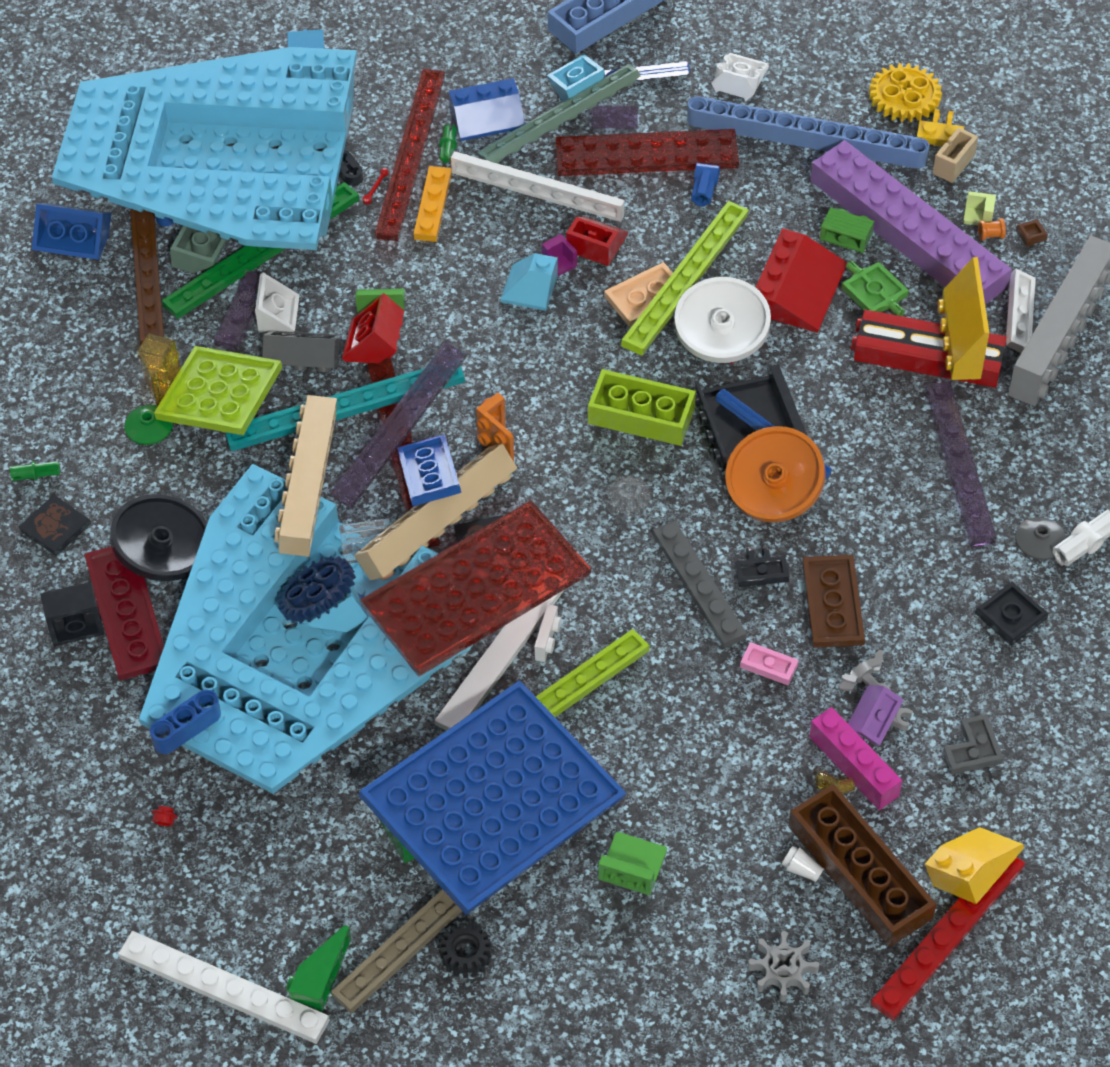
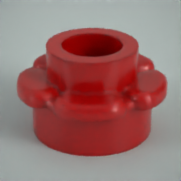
(164, 816)

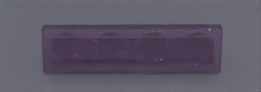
(239, 313)

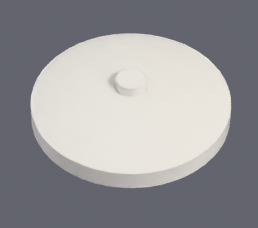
(722, 319)

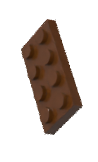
(833, 601)

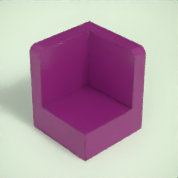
(563, 250)

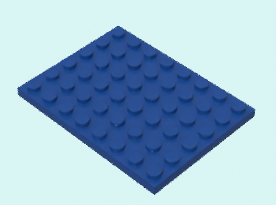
(492, 796)

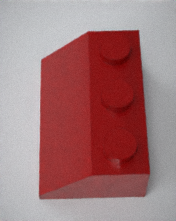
(374, 332)

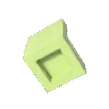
(979, 207)

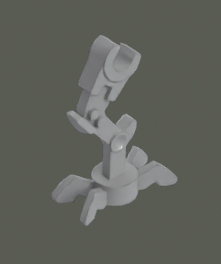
(863, 673)

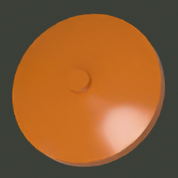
(775, 474)

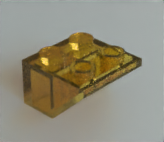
(159, 364)

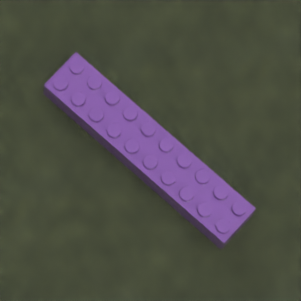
(905, 219)

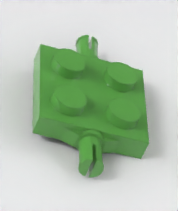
(875, 288)

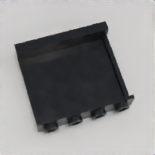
(765, 395)

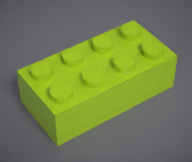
(641, 407)

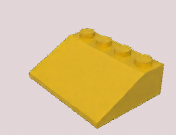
(964, 323)

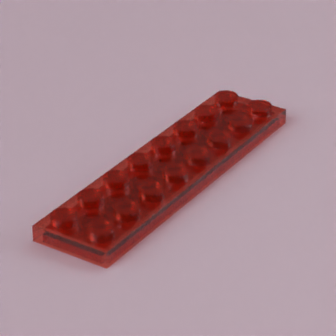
(646, 152)

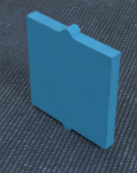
(306, 39)

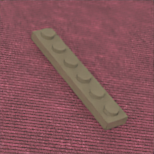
(396, 952)

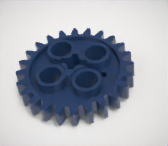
(316, 589)

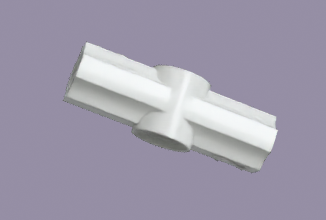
(1083, 539)

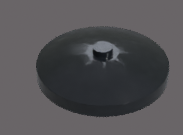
(157, 536)

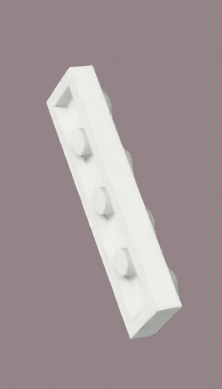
(1020, 310)

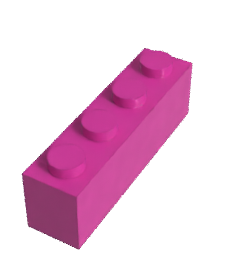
(855, 758)

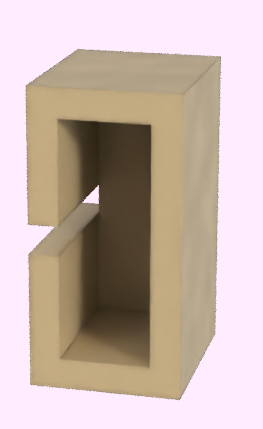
(955, 155)

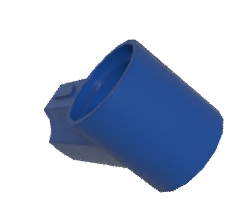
(705, 180)

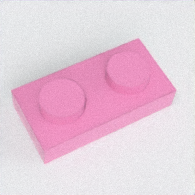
(769, 663)

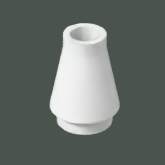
(800, 863)

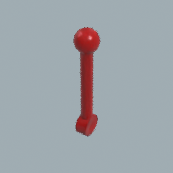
(367, 198)

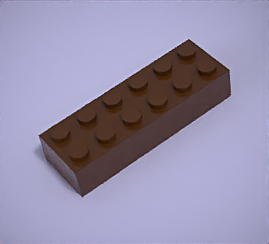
(862, 865)

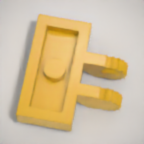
(936, 132)

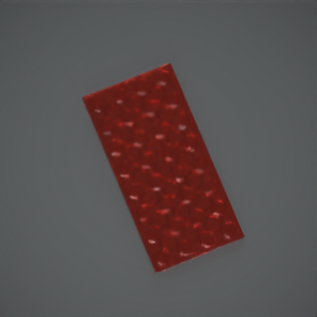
(475, 587)

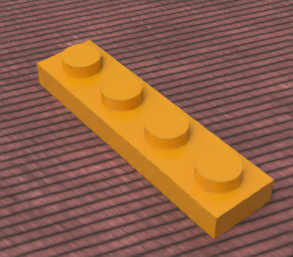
(432, 203)

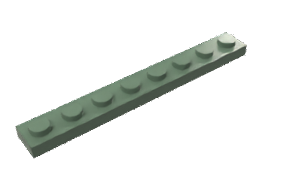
(564, 111)

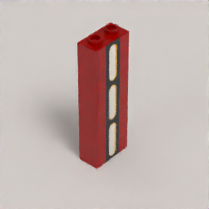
(916, 347)

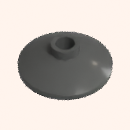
(1036, 544)

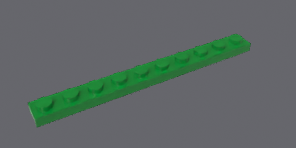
(237, 265)

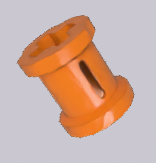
(991, 229)

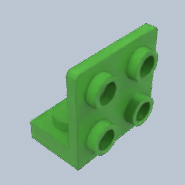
(632, 863)

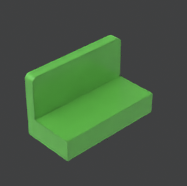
(367, 296)

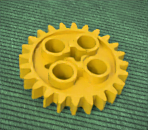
(905, 92)

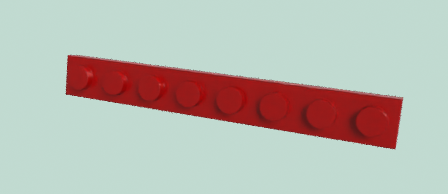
(938, 946)

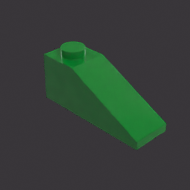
(319, 971)

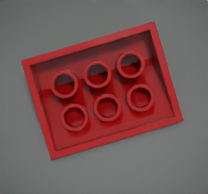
(800, 280)

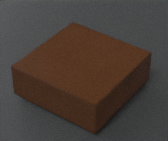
(1031, 232)

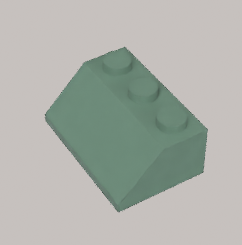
(195, 249)

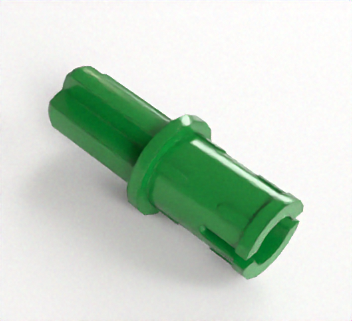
(447, 143)
(34, 470)

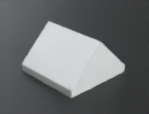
(275, 306)

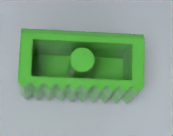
(847, 229)

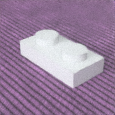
(545, 640)

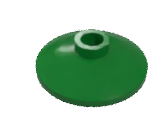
(144, 431)

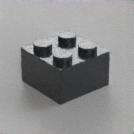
(72, 613)

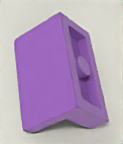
(875, 713)

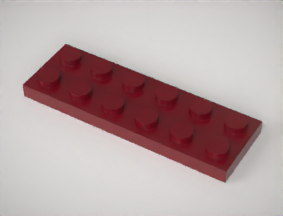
(125, 614)

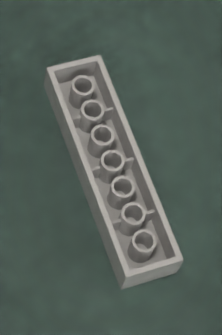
(1061, 323)

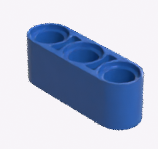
(179, 732)

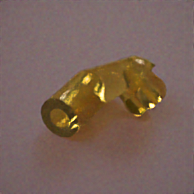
(824, 780)

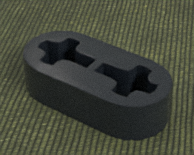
(350, 166)

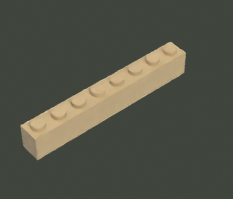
(307, 476)
(429, 519)

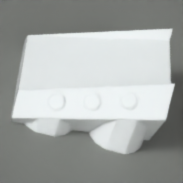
(739, 75)

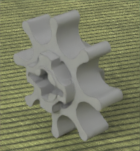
(783, 956)

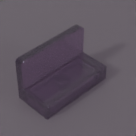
(615, 116)

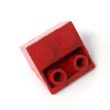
(595, 239)

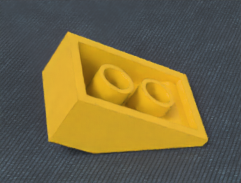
(972, 863)

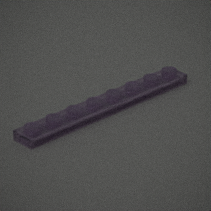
(398, 425)
(961, 464)

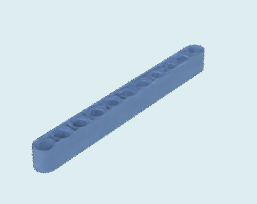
(807, 131)

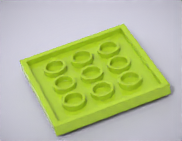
(218, 390)

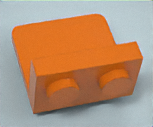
(491, 424)

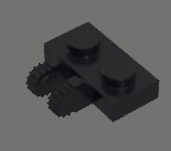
(761, 570)

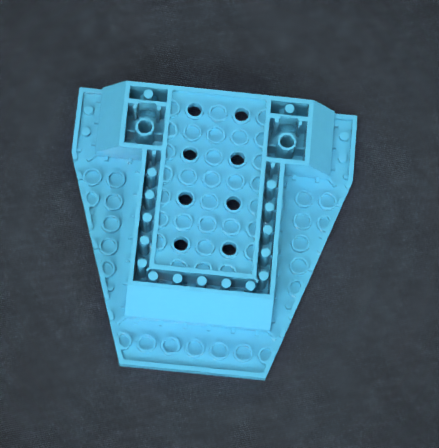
(132, 129)
(233, 621)

